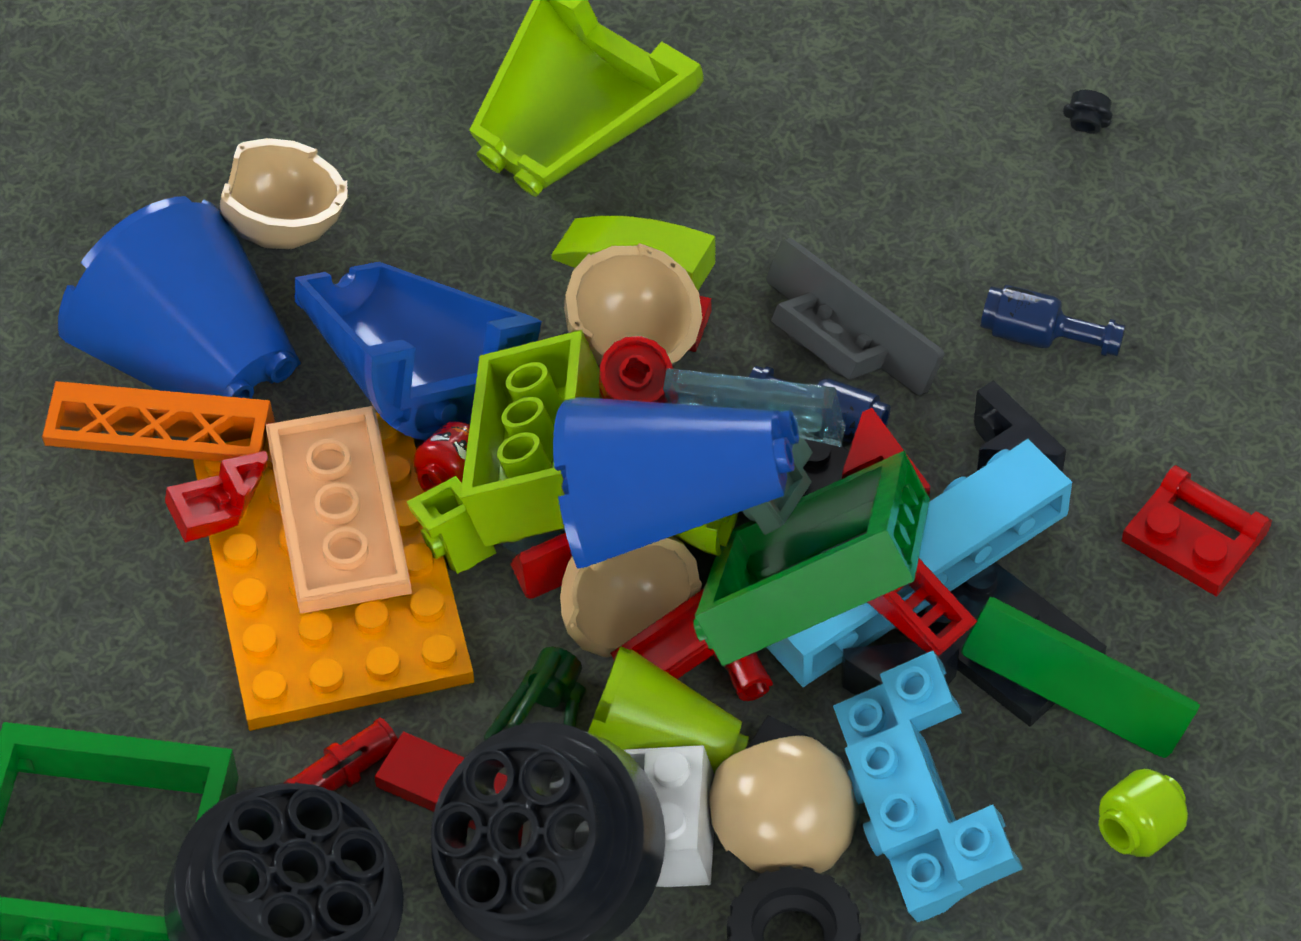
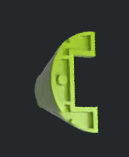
(572, 93)

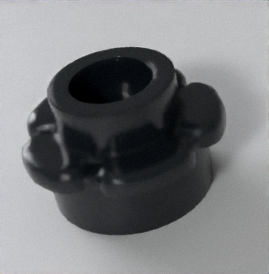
(1088, 111)

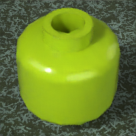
(1142, 813)

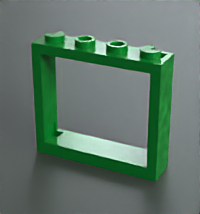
(747, 615)
(109, 760)

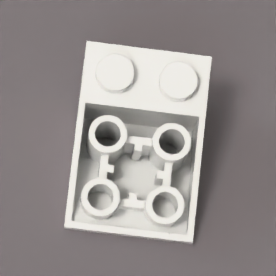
(682, 784)

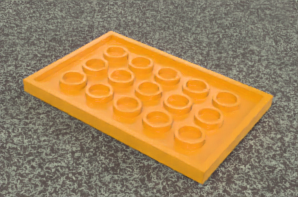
(342, 655)

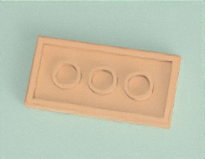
(338, 509)

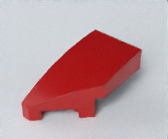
(217, 501)

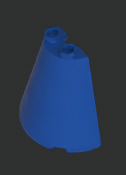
(177, 305)
(410, 340)
(662, 469)

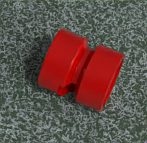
(634, 370)

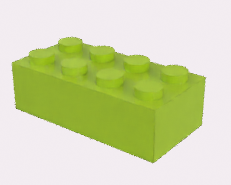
(509, 452)

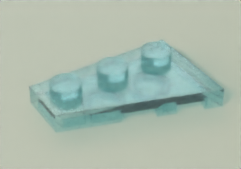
(813, 406)

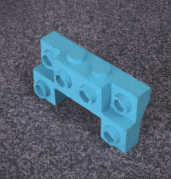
(909, 812)

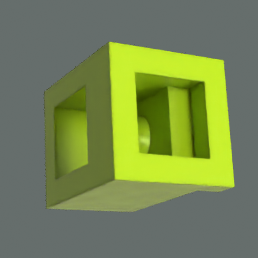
(449, 527)

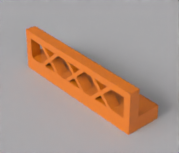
(155, 414)

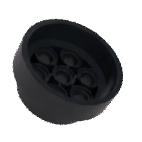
(301, 832)
(597, 886)

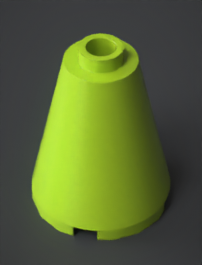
(655, 710)

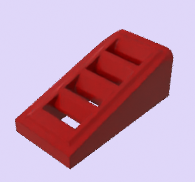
(903, 617)

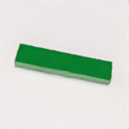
(1079, 678)

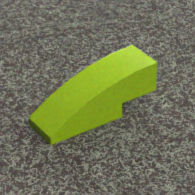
(685, 245)

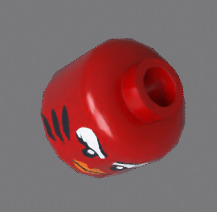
(442, 455)

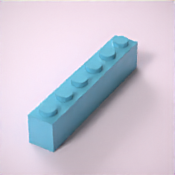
(963, 534)

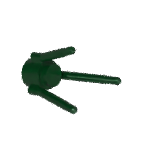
(548, 684)

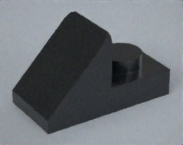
(1006, 425)

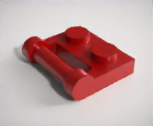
(1189, 544)

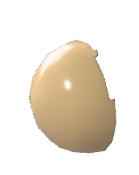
(281, 194)
(633, 294)
(626, 593)
(784, 805)

